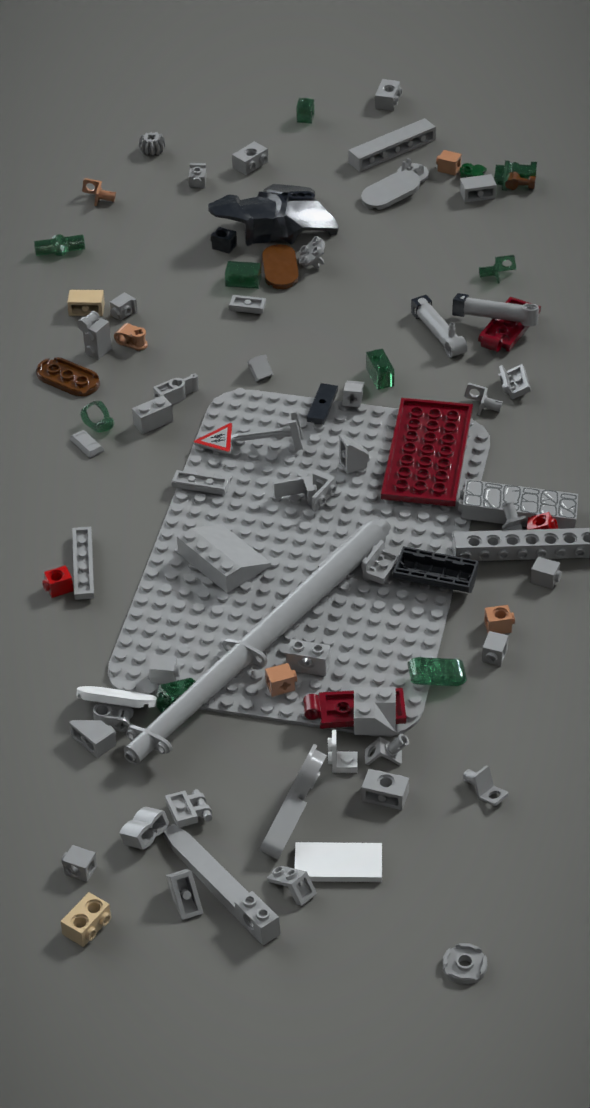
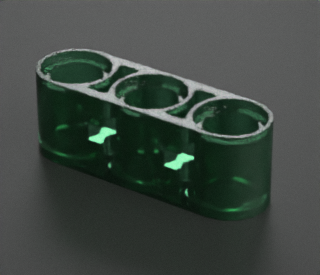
(436, 671)

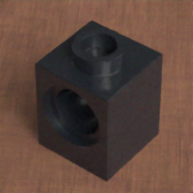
(224, 240)

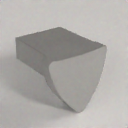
(260, 367)

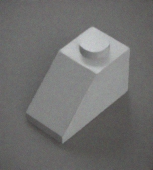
(352, 454)
(93, 735)
(184, 893)

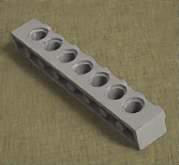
(522, 544)

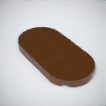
(280, 266)
(68, 376)

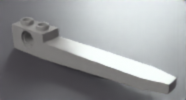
(239, 902)

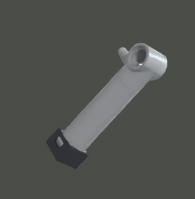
(422, 308)
(526, 313)

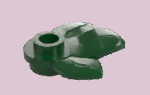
(471, 170)

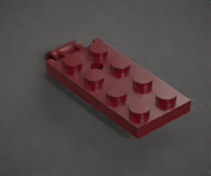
(503, 332)
(328, 706)

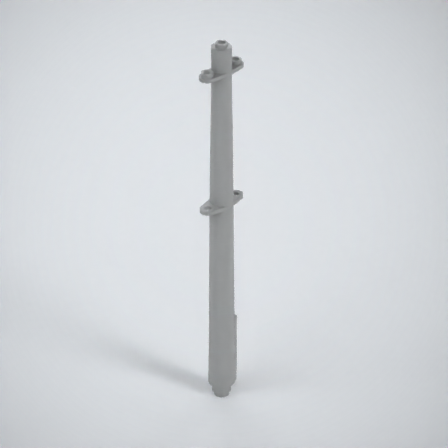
(256, 641)

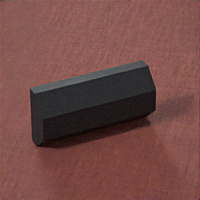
(436, 569)

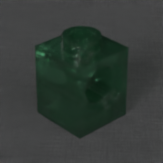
(305, 110)

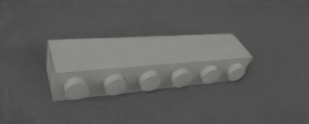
(391, 145)

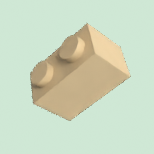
(84, 301)

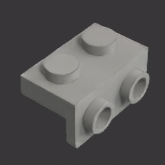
(515, 381)
(379, 563)

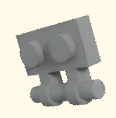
(182, 807)

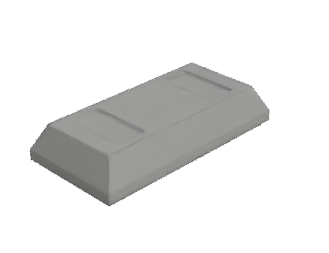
(86, 444)

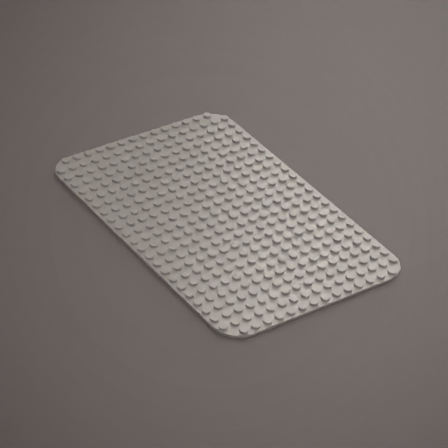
(366, 623)

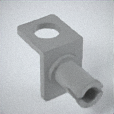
(486, 402)
(513, 521)
(389, 750)
(484, 785)

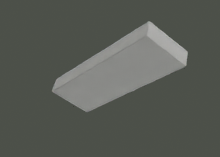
(200, 482)

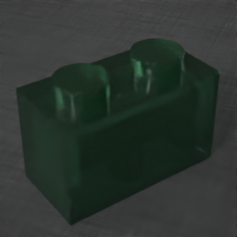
(243, 274)
(380, 368)

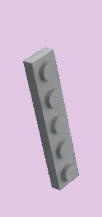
(83, 563)

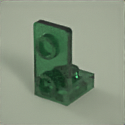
(169, 692)

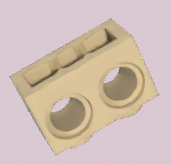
(86, 919)

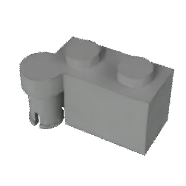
(96, 335)

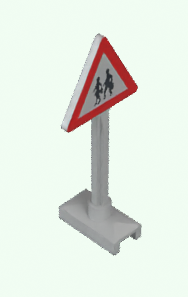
(222, 438)

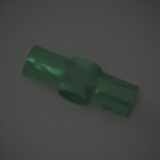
(59, 245)

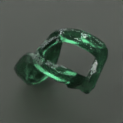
(101, 426)

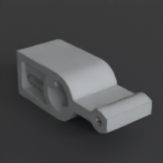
(177, 388)
(353, 393)

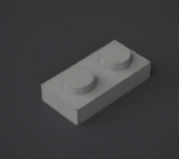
(247, 304)

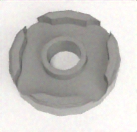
(464, 974)

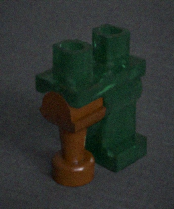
(514, 175)

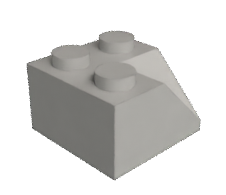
(374, 710)

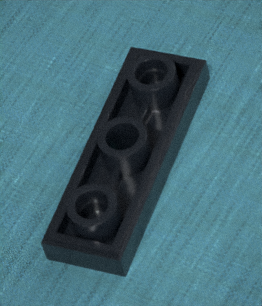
(322, 403)

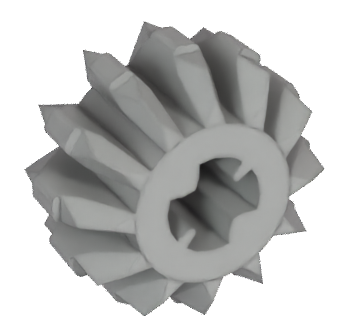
(152, 143)

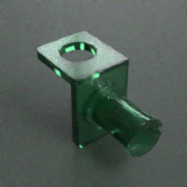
(498, 267)

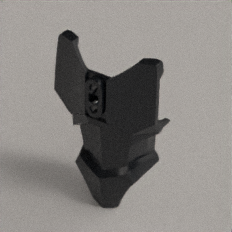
(276, 213)

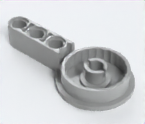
(293, 805)

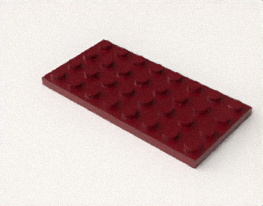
(427, 452)

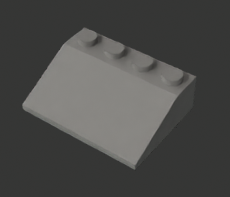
(221, 555)

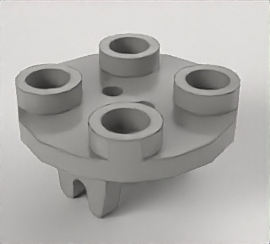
(419, 169)
(311, 253)

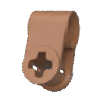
(131, 337)

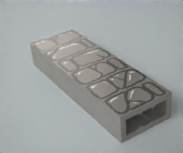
(484, 503)

